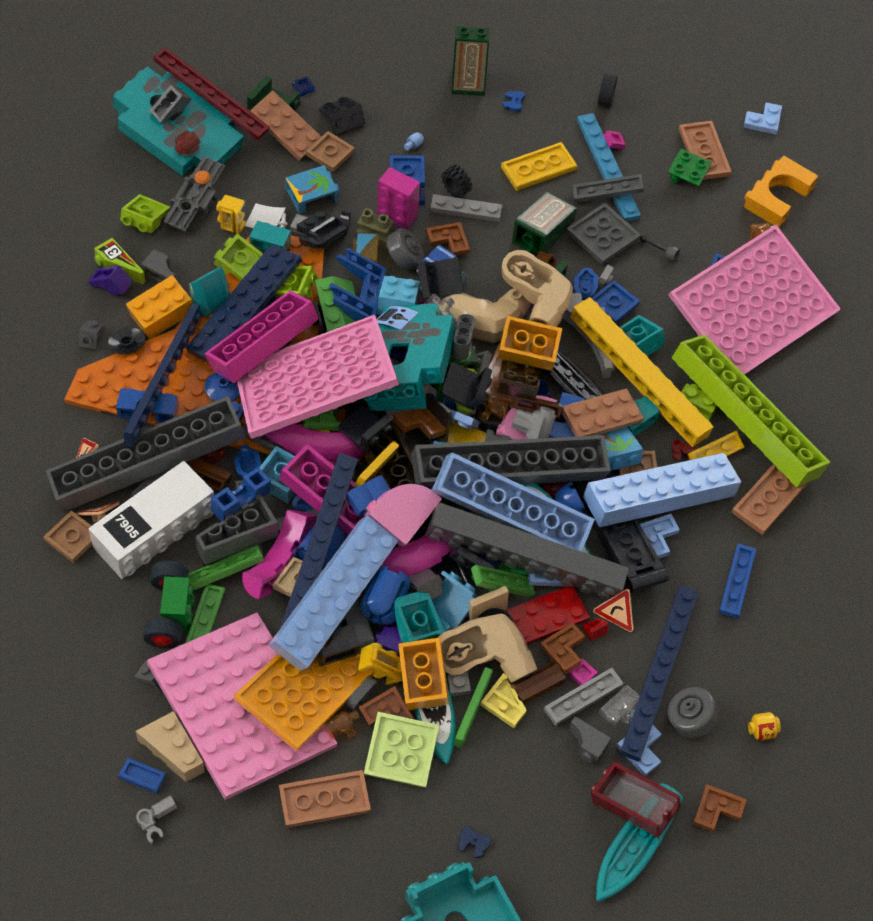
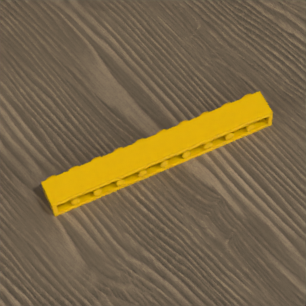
(641, 372)

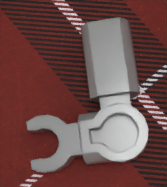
(146, 817)

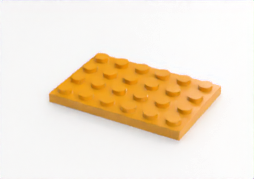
(297, 701)

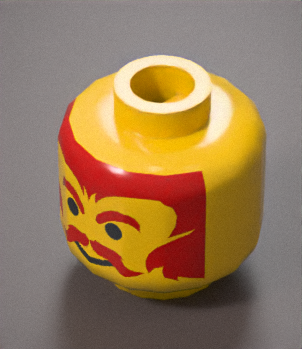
(764, 726)

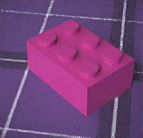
(398, 197)

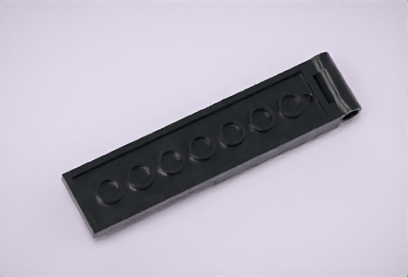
(629, 547)

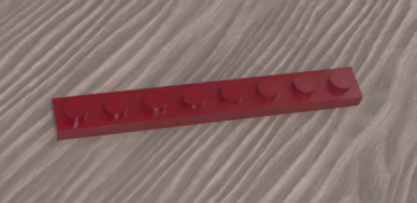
(211, 93)

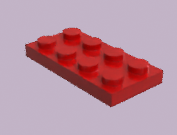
(548, 614)

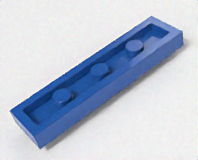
(737, 581)

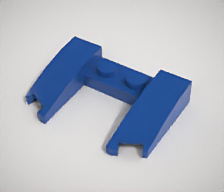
(372, 277)

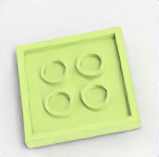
(401, 749)

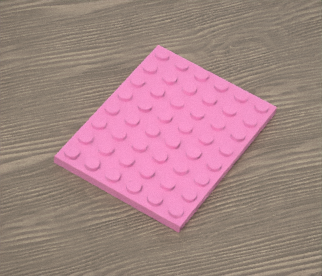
(755, 300)
(316, 376)
(201, 689)

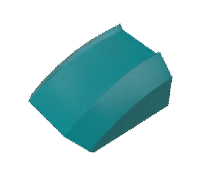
(210, 291)
(645, 334)
(417, 617)

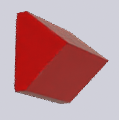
(595, 629)

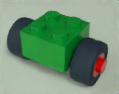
(175, 605)

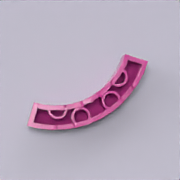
(328, 445)
(416, 556)
(260, 579)

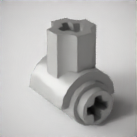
(535, 424)

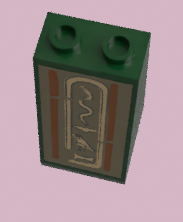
(470, 60)
(543, 223)

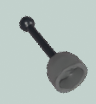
(671, 252)

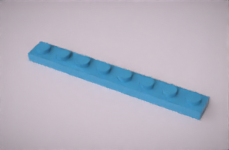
(607, 164)

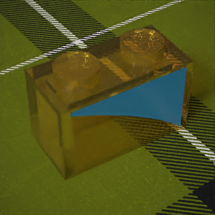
(367, 245)

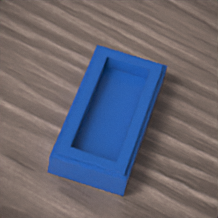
(142, 775)

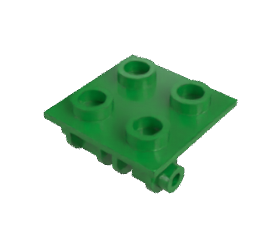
(689, 168)

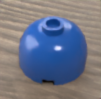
(569, 498)

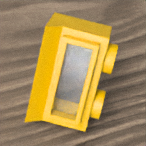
(230, 214)
(384, 662)

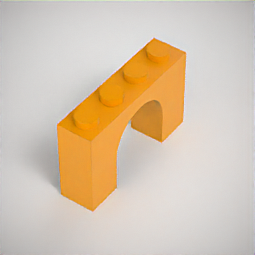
(783, 173)

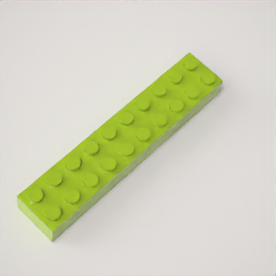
(751, 410)

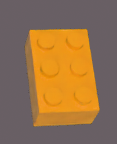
(160, 307)
(529, 343)
(423, 674)

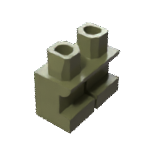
(376, 224)

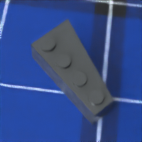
(238, 531)

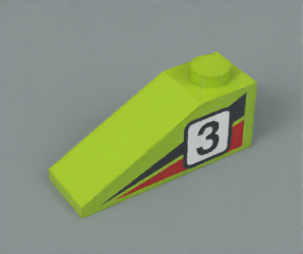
(111, 254)

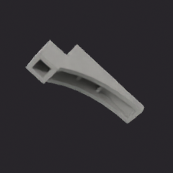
(604, 362)

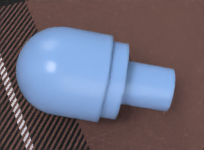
(414, 141)

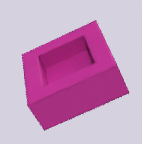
(614, 140)
(583, 673)

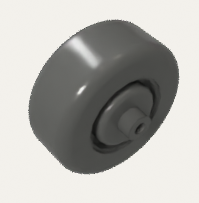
(405, 249)
(693, 712)

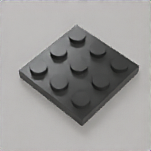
(603, 233)

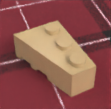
(172, 745)

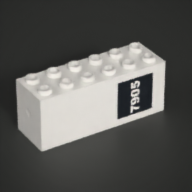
(152, 520)

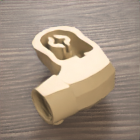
(539, 285)
(489, 316)
(486, 640)

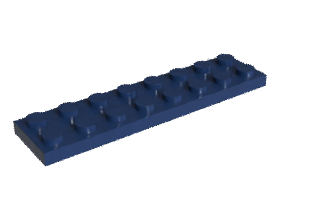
(246, 299)

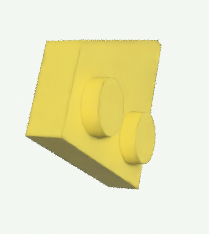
(504, 702)

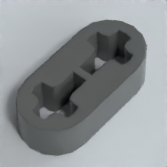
(362, 693)

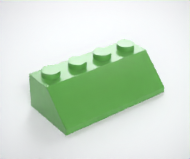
(332, 314)

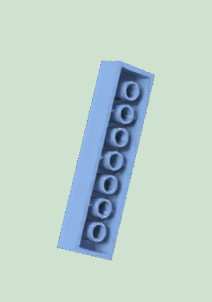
(661, 489)
(510, 503)
(333, 593)

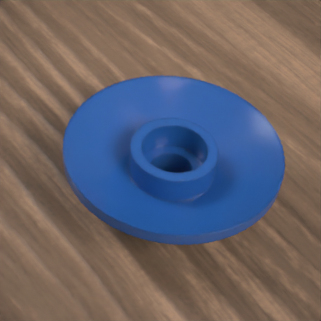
(217, 391)

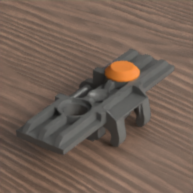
(202, 190)

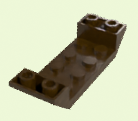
(518, 380)

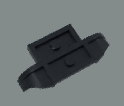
(323, 229)

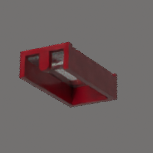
(636, 799)

